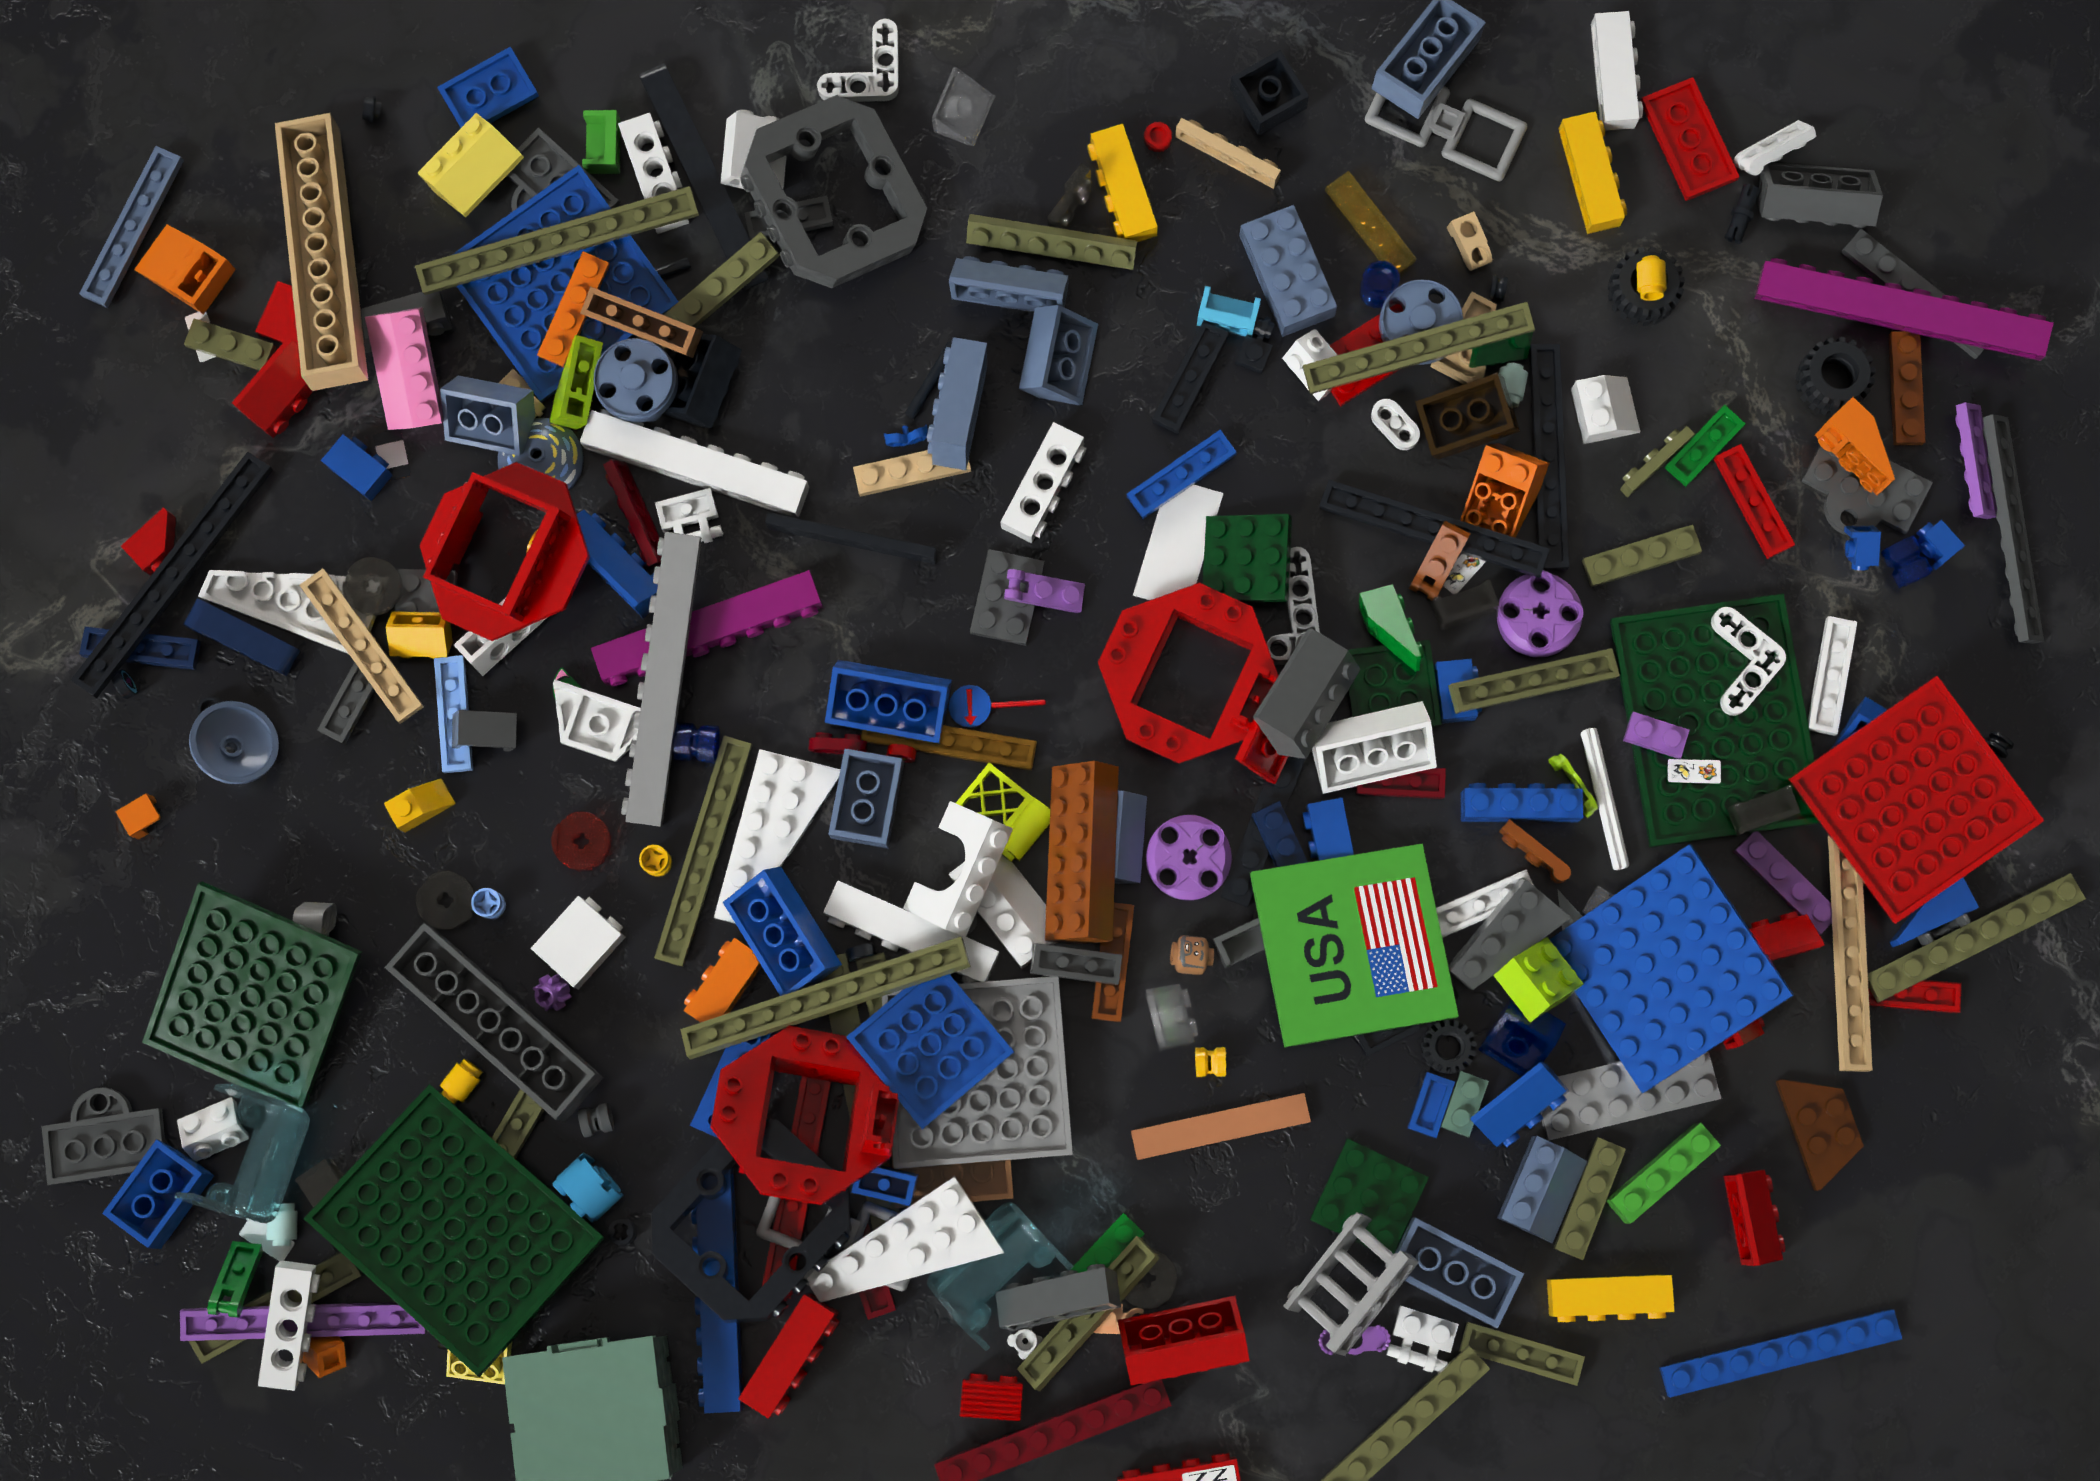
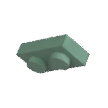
(1464, 1103)

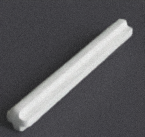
(1605, 799)

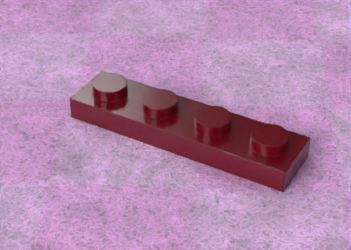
(634, 508)

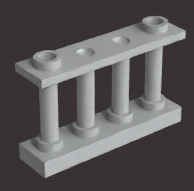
(1379, 1289)

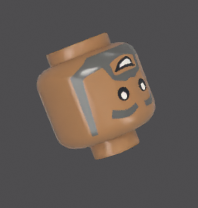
(1191, 955)

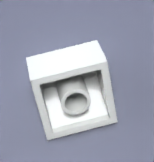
(1604, 408)

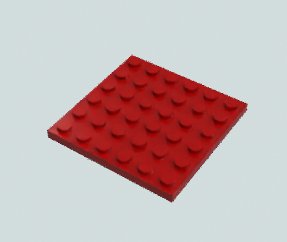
(1915, 799)

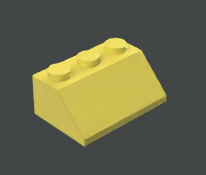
(470, 165)

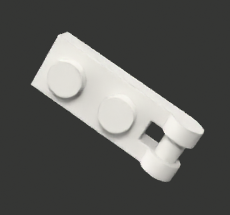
(1774, 147)

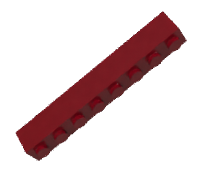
(1054, 1433)

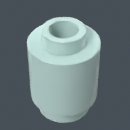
(1515, 380)
(284, 1226)

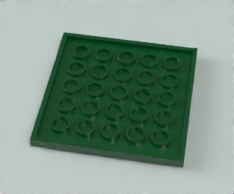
(251, 996)

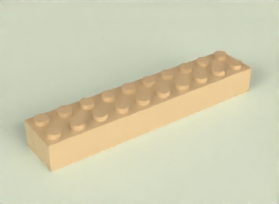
(321, 252)

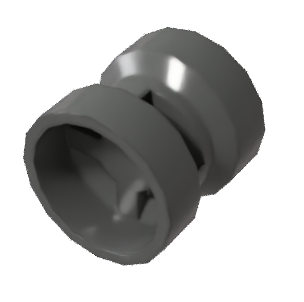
(596, 1119)

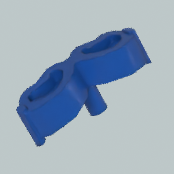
(907, 437)

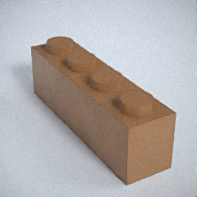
(641, 322)

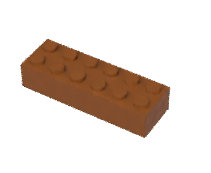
(1082, 853)

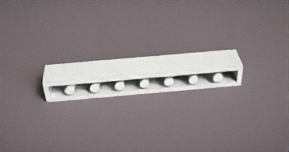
(695, 464)

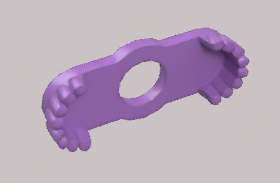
(1374, 1339)

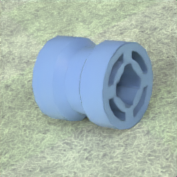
(483, 902)

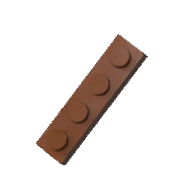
(1906, 388)
(1110, 997)

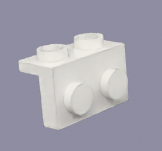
(1306, 350)
(211, 1130)

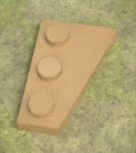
(1457, 364)

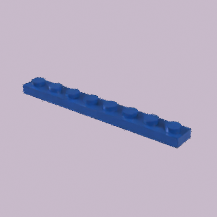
(1780, 1353)

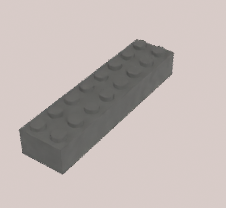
(494, 1023)

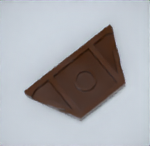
(1821, 1128)

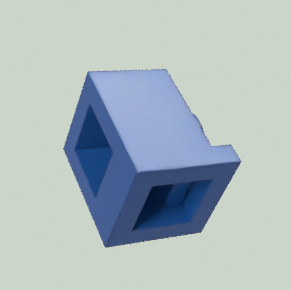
(1938, 542)
(1863, 546)

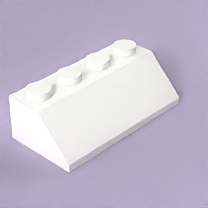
(1374, 747)
(1012, 911)

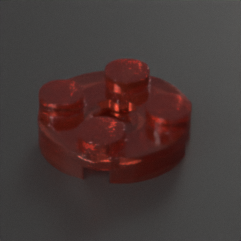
(570, 829)

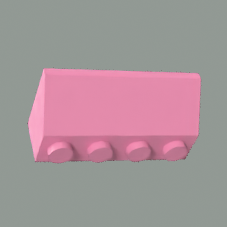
(405, 369)

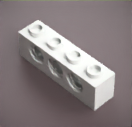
(637, 133)
(1057, 441)
(485, 653)
(274, 1370)

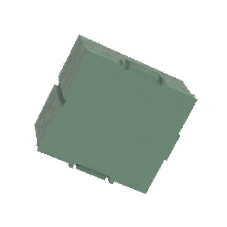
(594, 1411)

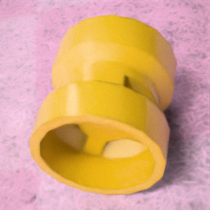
(653, 855)
(1210, 1061)

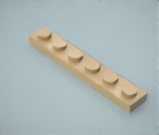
(361, 646)

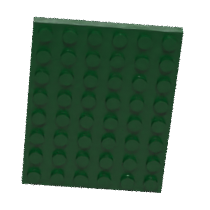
(1677, 673)
(454, 1230)

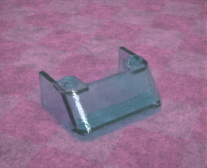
(267, 1161)
(970, 1285)

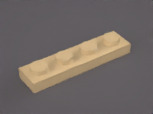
(1236, 157)
(900, 472)

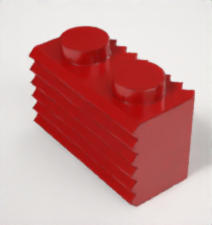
(991, 1398)

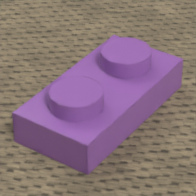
(1656, 735)

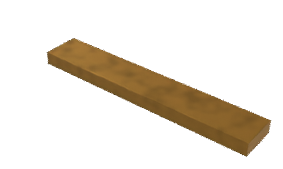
(968, 745)

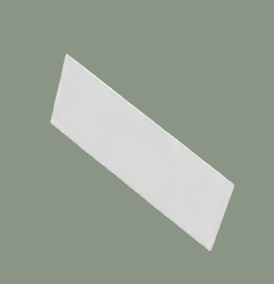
(1177, 543)

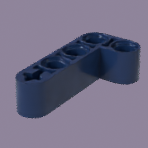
(241, 637)

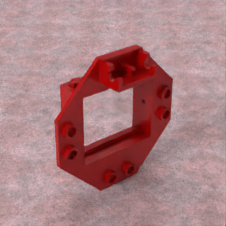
(548, 569)
(1135, 650)
(744, 1102)

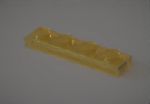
(1369, 222)

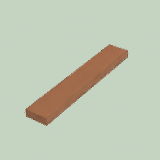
(1220, 1126)

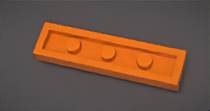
(567, 319)

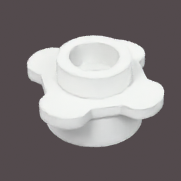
(1024, 1350)

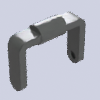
(1943, 930)

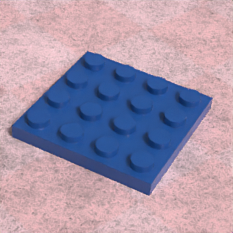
(930, 1046)

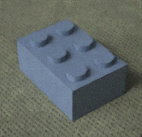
(866, 798)

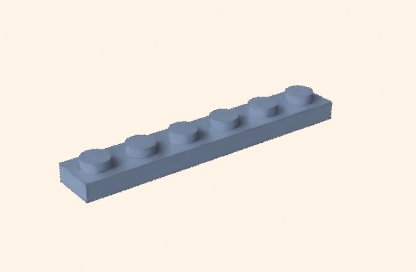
(131, 227)

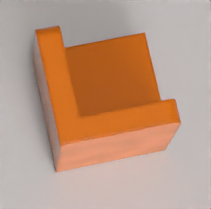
(139, 815)
(325, 1355)

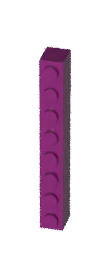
(717, 625)

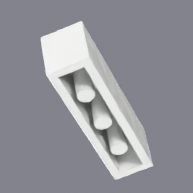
(1615, 70)

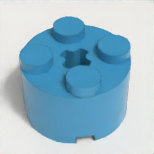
(588, 1187)

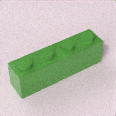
(1663, 1173)

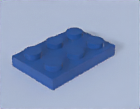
(489, 89)

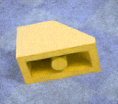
(419, 804)

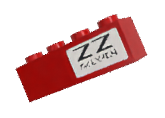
(1219, 1469)

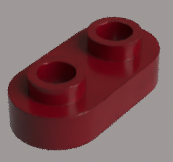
(827, 744)

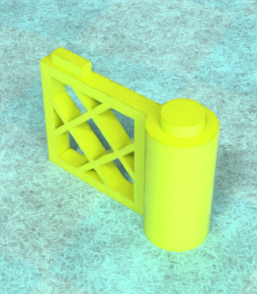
(1027, 820)

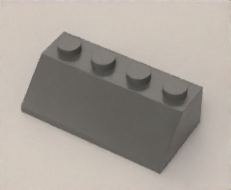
(1819, 194)
(1306, 694)

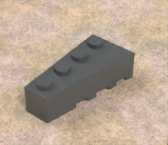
(1513, 927)

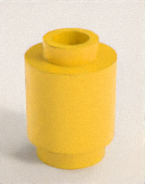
(1651, 278)
(460, 1081)

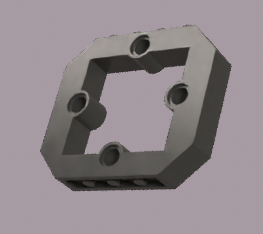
(814, 125)

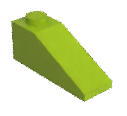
(576, 384)

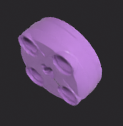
(1539, 615)
(1188, 857)

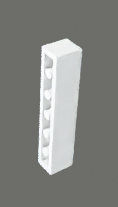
(901, 929)

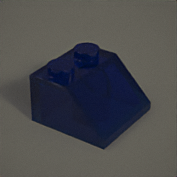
(1520, 1043)

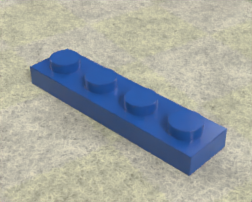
(1181, 474)

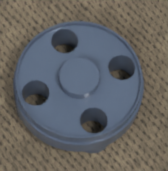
(1418, 311)
(635, 380)

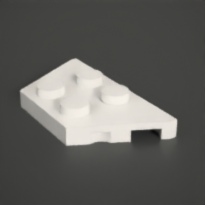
(594, 721)

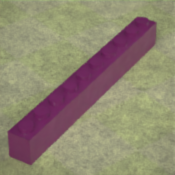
(1904, 310)

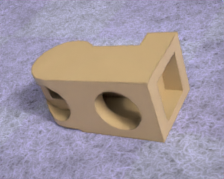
(1470, 241)

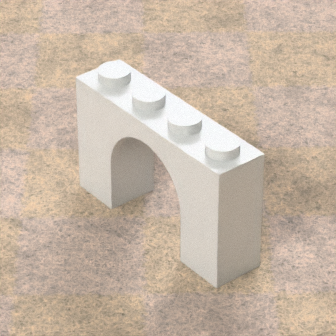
(958, 904)

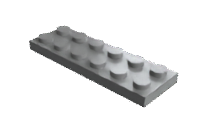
(1611, 1097)

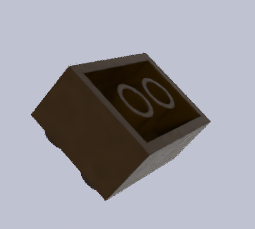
(1467, 416)

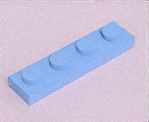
(451, 697)

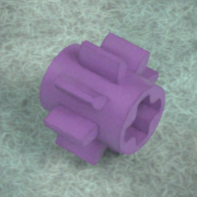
(552, 992)

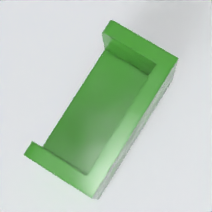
(602, 142)

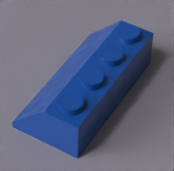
(615, 565)
(887, 701)
(781, 932)

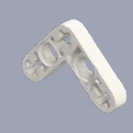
(871, 79)
(1754, 653)

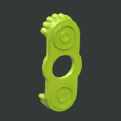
(1561, 762)

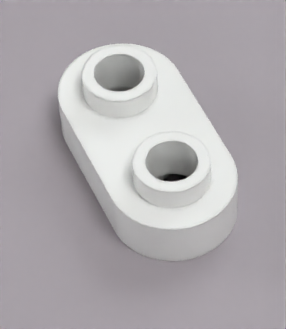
(1396, 424)

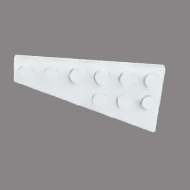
(276, 601)
(774, 817)
(922, 1239)

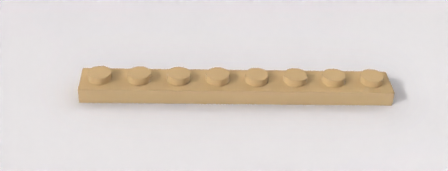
(1850, 964)

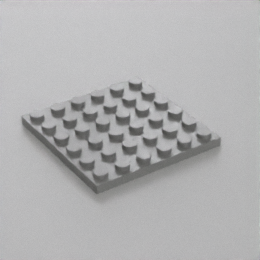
(1020, 1104)

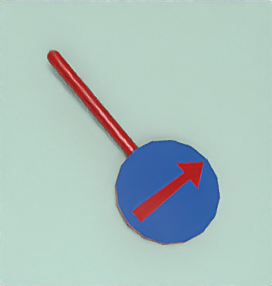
(972, 705)

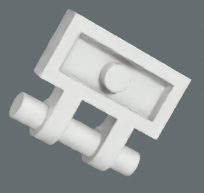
(689, 510)
(1426, 1330)

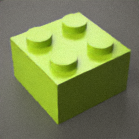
(1538, 979)

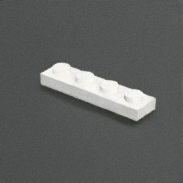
(1831, 675)

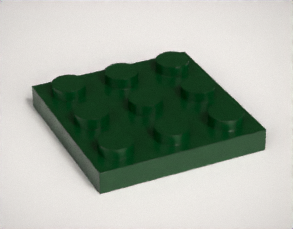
(1248, 556)
(1391, 683)
(1371, 1186)

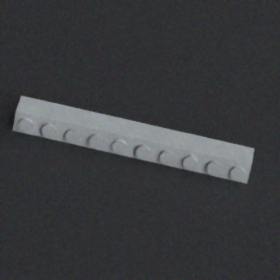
(663, 678)

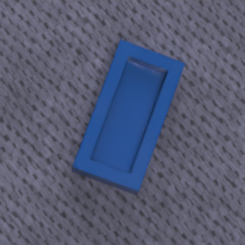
(1431, 1105)

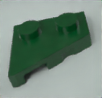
(1503, 351)

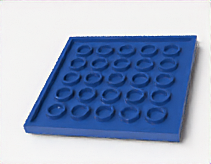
(523, 301)
(1669, 969)

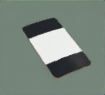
(391, 448)

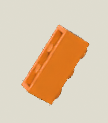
(723, 982)

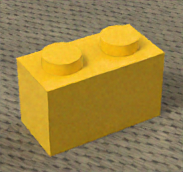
(418, 635)

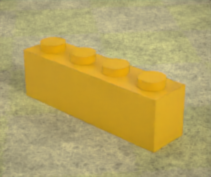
(1592, 173)
(1123, 184)
(1609, 1296)

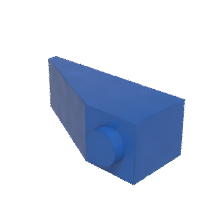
(1936, 912)

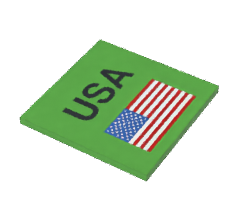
(1353, 945)

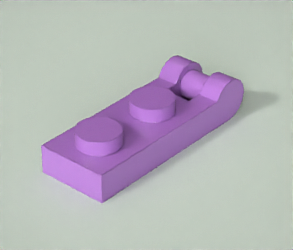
(1045, 591)

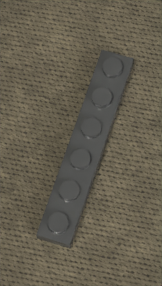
(1888, 268)

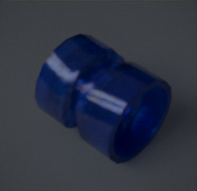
(1378, 277)
(1906, 562)
(693, 742)

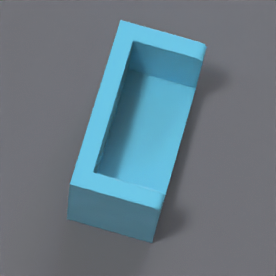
(1228, 313)

